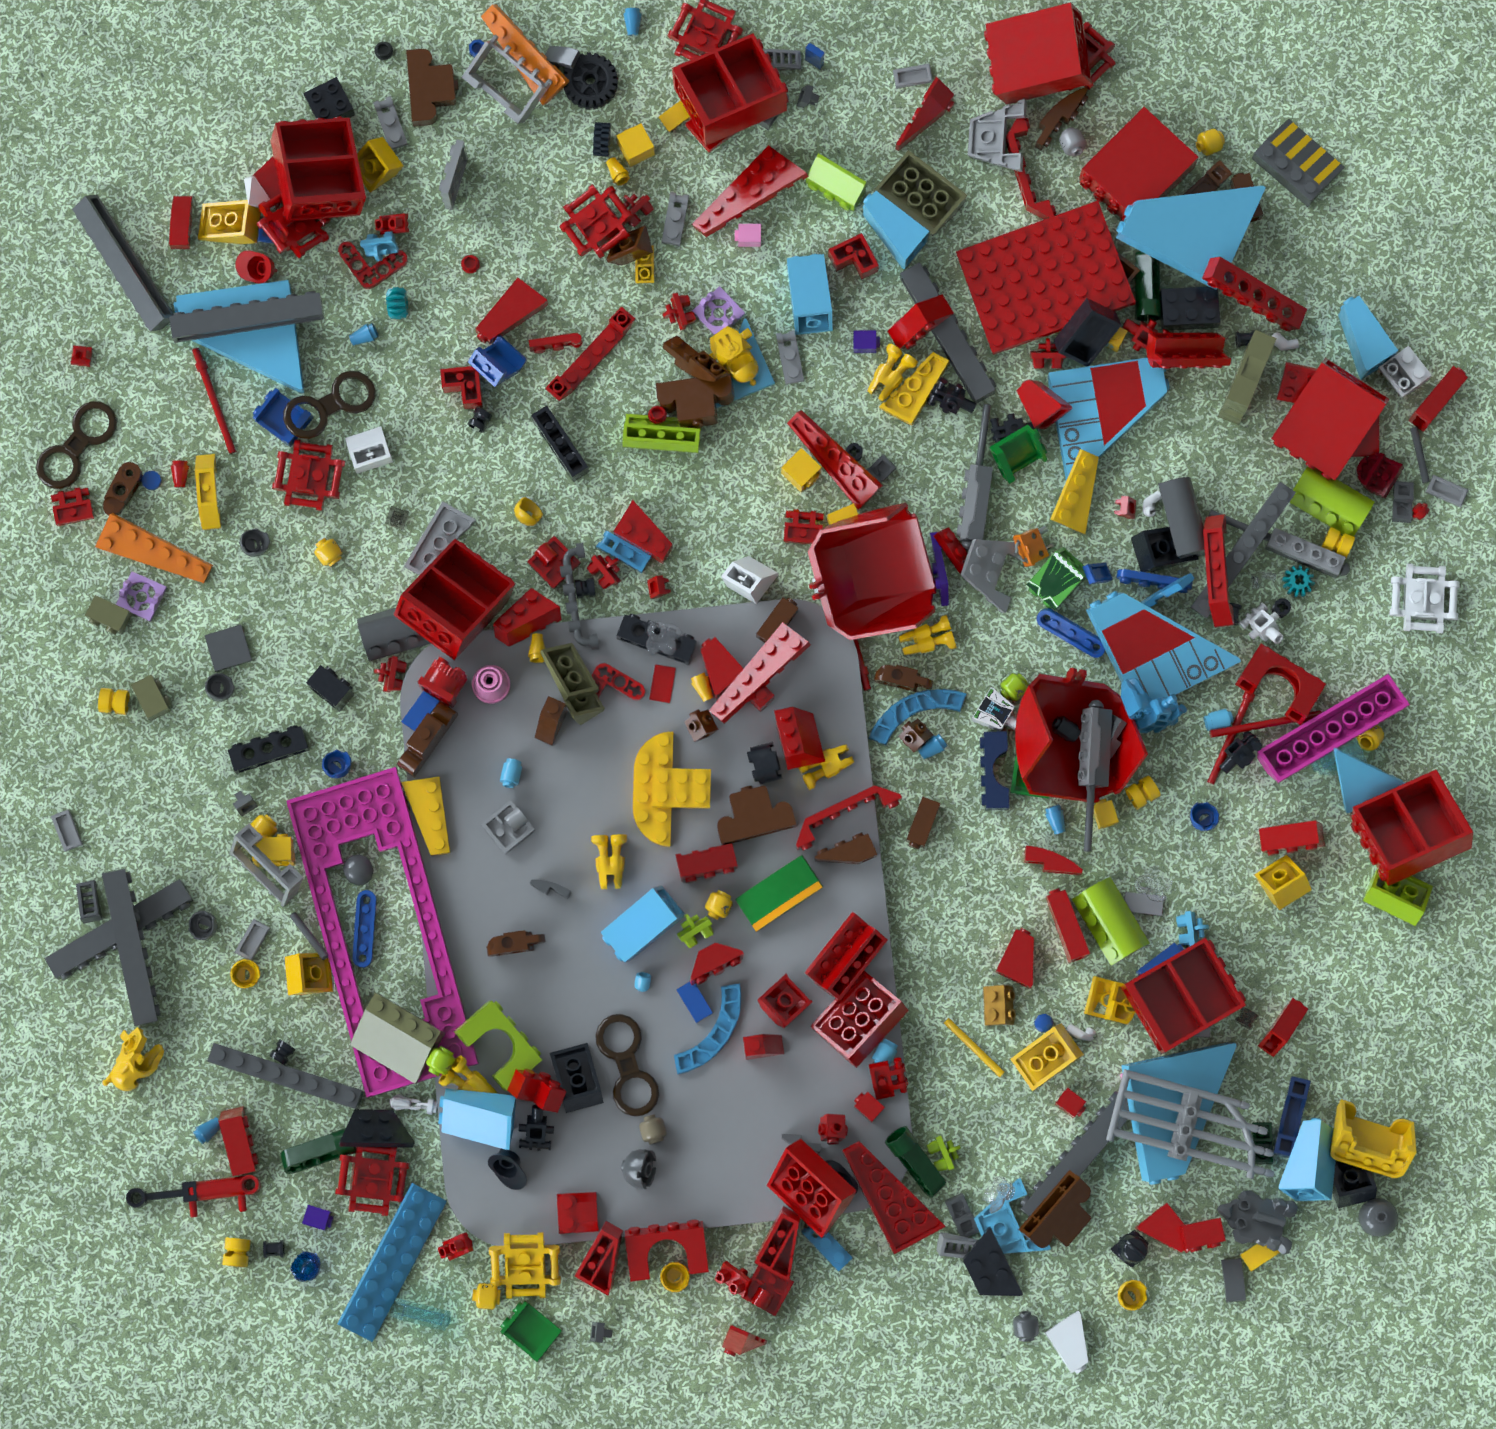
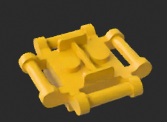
(525, 1264)

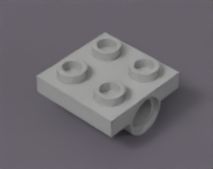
(508, 826)

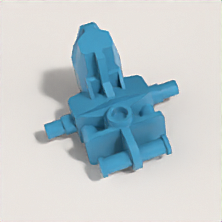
(1146, 712)

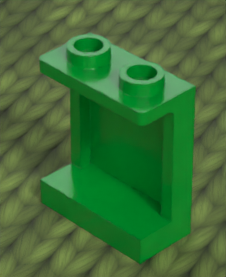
(1018, 452)
(530, 1330)

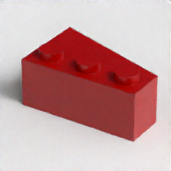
(919, 321)
(642, 533)
(526, 616)
(1292, 837)
(706, 863)
(238, 1141)
(779, 1245)
(601, 1260)

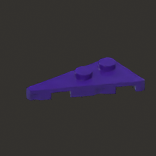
(939, 569)

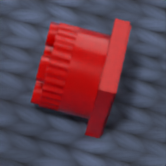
(443, 681)

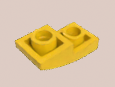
(674, 116)
(645, 269)
(1257, 1256)

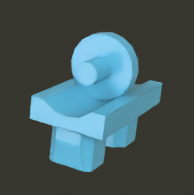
(379, 246)
(1189, 920)

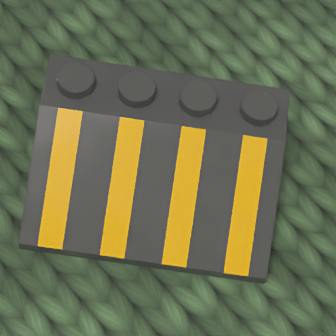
(1297, 162)

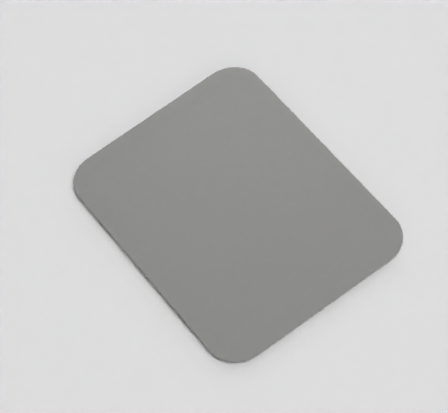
(731, 1111)

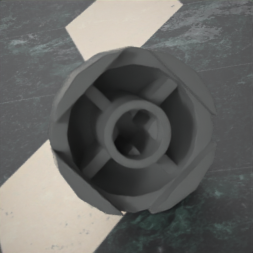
(638, 1168)
(1378, 1217)

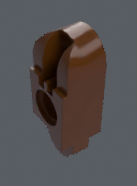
(116, 503)
(902, 678)
(513, 943)

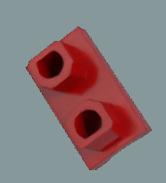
(642, 204)
(395, 223)
(678, 303)
(1038, 356)
(606, 567)
(393, 666)
(456, 1247)
(734, 1278)

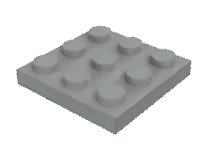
(454, 174)

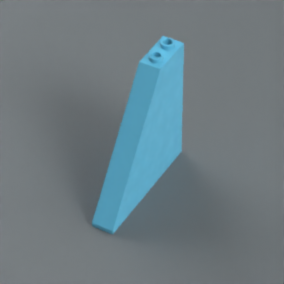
(1190, 227)
(266, 351)
(1196, 1068)

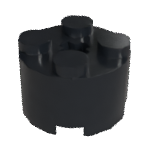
(765, 763)

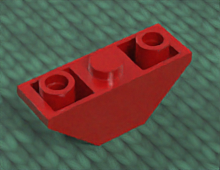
(714, 961)

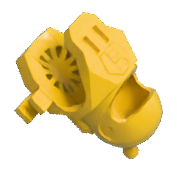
(734, 354)
(125, 1071)

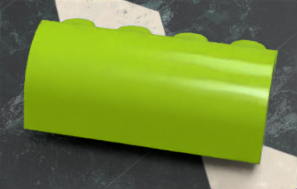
(668, 436)
(1331, 501)
(1110, 921)

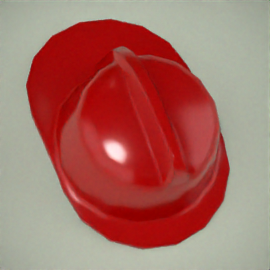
(255, 267)

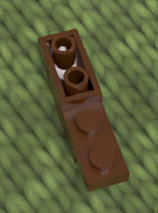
(1063, 111)
(695, 364)

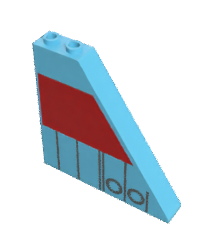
(1104, 404)
(1154, 647)

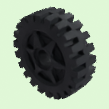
(594, 94)

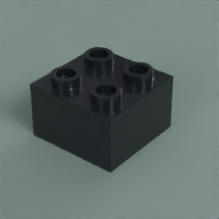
(329, 101)
(330, 688)

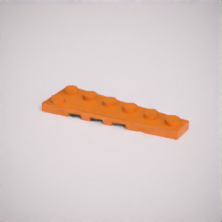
(520, 46)
(142, 546)

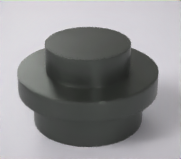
(383, 50)

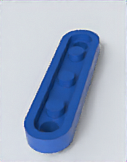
(1147, 579)
(1070, 632)
(364, 929)

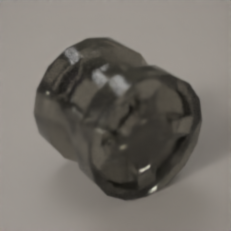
(1246, 1018)

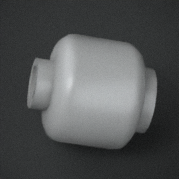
(1072, 142)

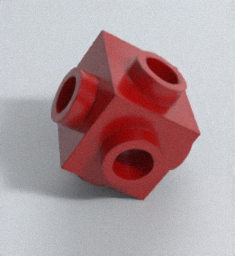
(832, 1128)

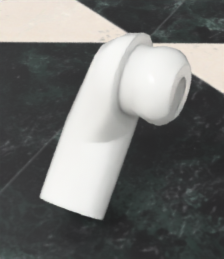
(1283, 344)
(1149, 504)
(1081, 1035)

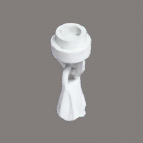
(400, 1102)

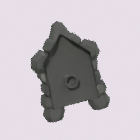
(1259, 1220)

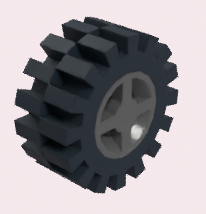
(601, 139)

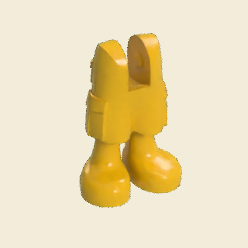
(888, 377)
(923, 639)
(830, 768)
(610, 865)
(474, 1080)

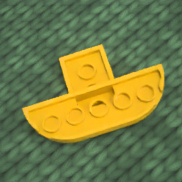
(662, 787)

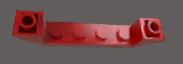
(1041, 209)
(565, 384)
(1216, 571)
(887, 798)

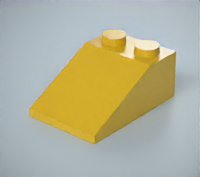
(229, 222)
(1047, 1056)

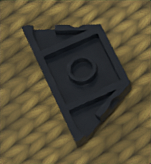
(375, 1129)
(990, 1268)

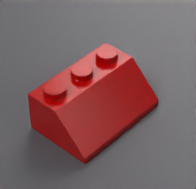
(798, 737)

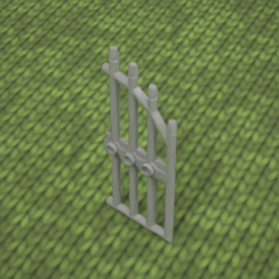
(1185, 1124)

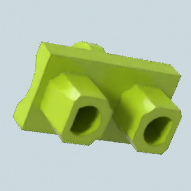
(702, 925)
(938, 1145)

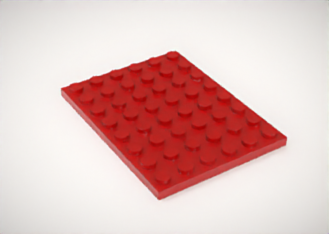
(1041, 275)

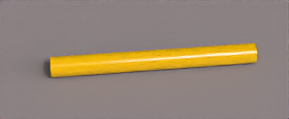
(974, 1047)

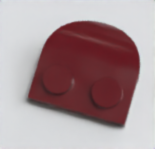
(1378, 474)

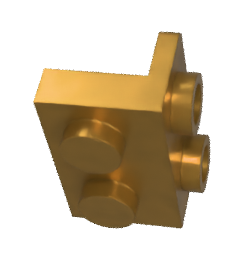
(999, 1005)

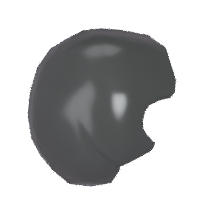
(247, 542)
(213, 685)
(358, 869)
(204, 918)

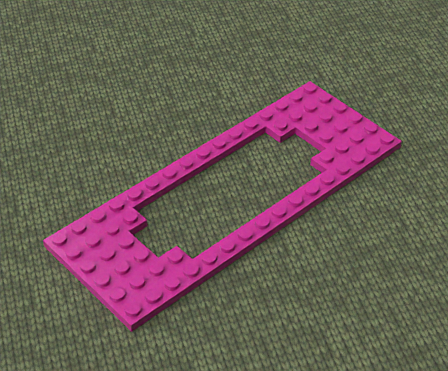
(346, 814)

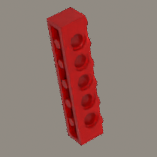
(1249, 285)

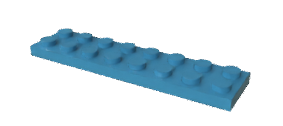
(392, 1262)

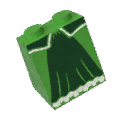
(1057, 578)

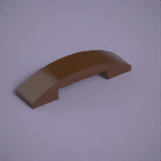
(1211, 180)

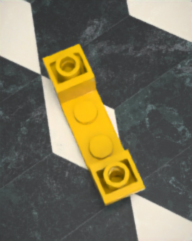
(206, 491)

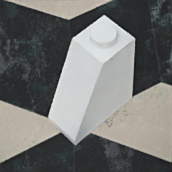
(1069, 1342)

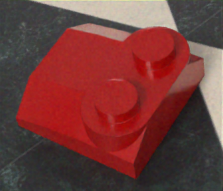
(784, 1001)
(577, 1212)

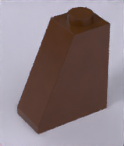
(550, 720)

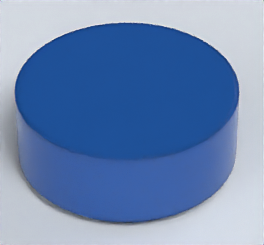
(151, 480)

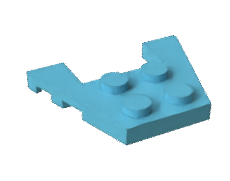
(1005, 1225)

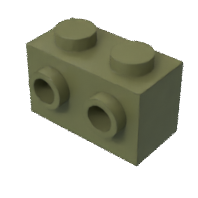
(108, 615)
(151, 698)

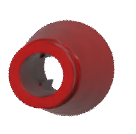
(179, 473)

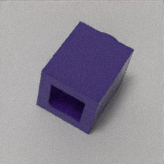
(865, 341)
(318, 1218)

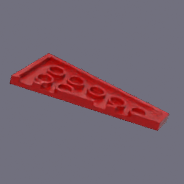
(752, 188)
(895, 1207)

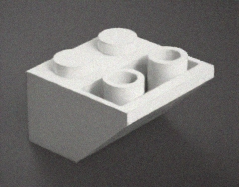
(1405, 372)
(368, 450)
(749, 578)

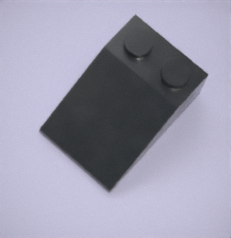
(1157, 550)
(577, 1077)
(1352, 1185)

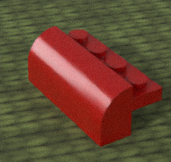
(1186, 350)
(845, 956)

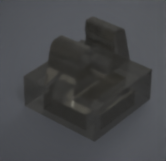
(397, 518)

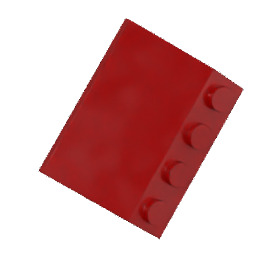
(860, 1019)
(810, 1187)

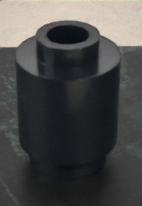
(1066, 729)

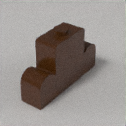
(429, 86)
(695, 399)
(426, 738)
(754, 816)
(1059, 1213)

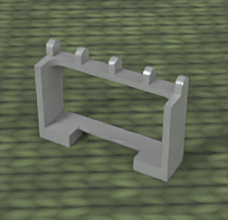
(478, 82)
(288, 878)

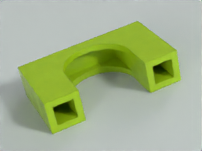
(491, 1017)

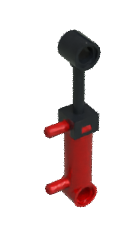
(201, 1190)

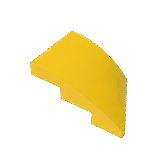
(1117, 1008)

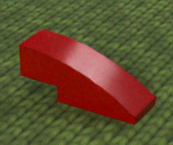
(180, 222)
(1051, 861)

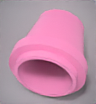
(492, 692)

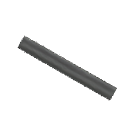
(1420, 455)
(309, 936)

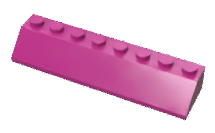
(1332, 729)

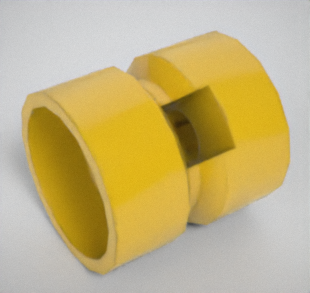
(1339, 543)
(113, 701)
(1142, 792)
(236, 1252)

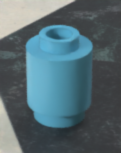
(1218, 719)
(511, 773)
(885, 1051)

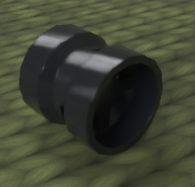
(479, 419)
(585, 588)
(282, 1051)

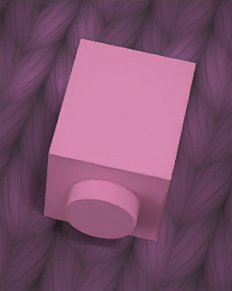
(748, 235)

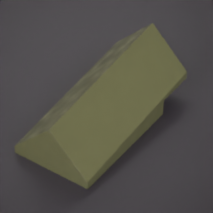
(573, 682)

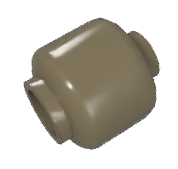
(652, 1129)

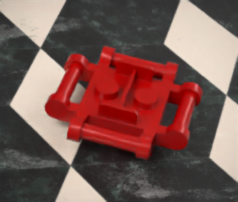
(703, 30)
(1097, 53)
(597, 221)
(290, 233)
(308, 475)
(372, 1179)

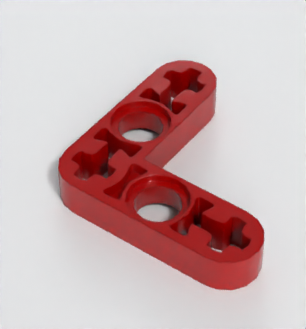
(366, 270)
(603, 681)

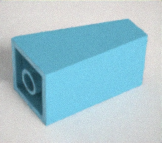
(895, 228)
(809, 294)
(1365, 337)
(642, 923)
(478, 1116)
(1310, 1165)

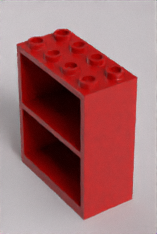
(1038, 53)
(730, 89)
(1137, 164)
(317, 169)
(1329, 419)
(454, 599)
(1411, 827)
(1184, 995)

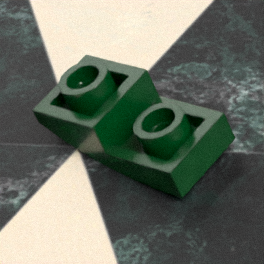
(1263, 1141)

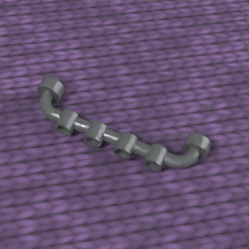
(569, 590)

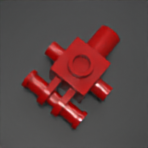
(1140, 332)

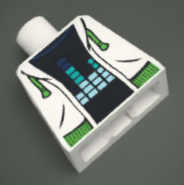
(995, 712)

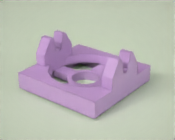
(719, 293)
(133, 579)

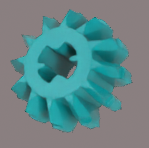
(397, 303)
(1306, 582)

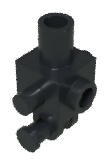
(950, 397)
(1008, 427)
(1241, 752)
(536, 1130)

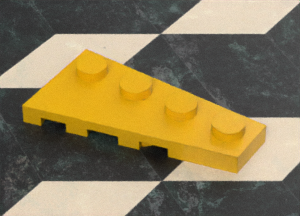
(912, 395)
(1076, 496)
(428, 807)

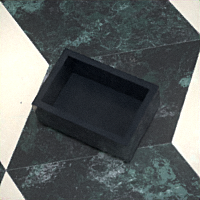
(1189, 308)
(1087, 332)

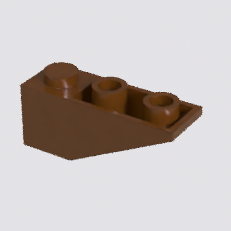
(852, 852)

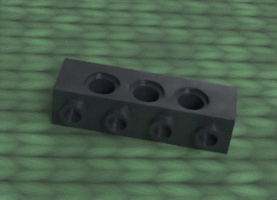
(560, 443)
(630, 623)
(238, 751)

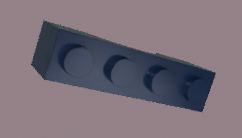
(996, 796)
(1291, 1116)

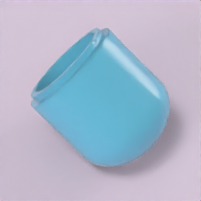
(642, 981)

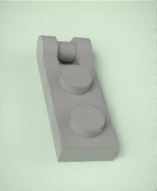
(390, 123)
(675, 219)
(790, 358)

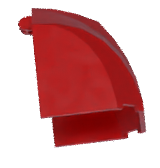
(873, 573)
(1051, 763)

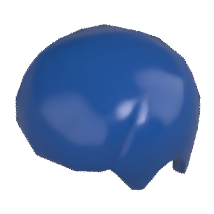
(332, 769)
(1209, 822)

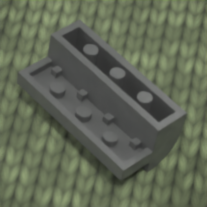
(1183, 516)
(387, 635)

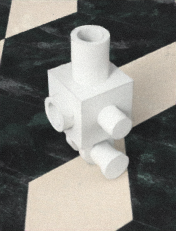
(1262, 624)

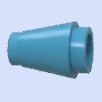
(632, 21)
(363, 335)
(933, 746)
(1056, 819)
(207, 1130)

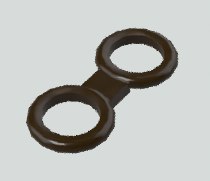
(329, 404)
(76, 445)
(627, 1065)

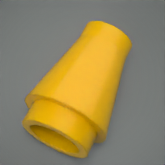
(617, 171)
(536, 646)
(702, 686)

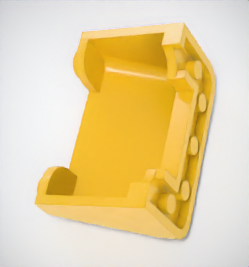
(1371, 1144)

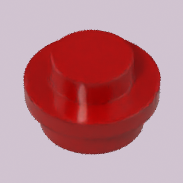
(470, 264)
(657, 415)
(1420, 510)

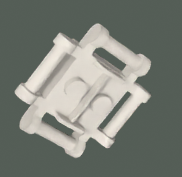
(1424, 598)

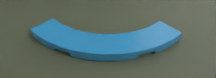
(1168, 590)
(914, 704)
(719, 1034)

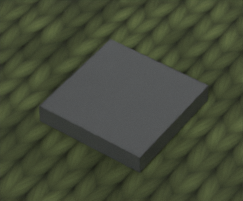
(228, 648)

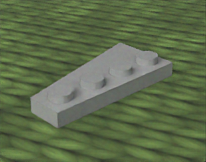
(443, 528)

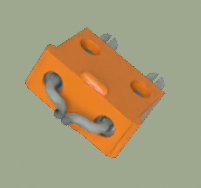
(1031, 546)

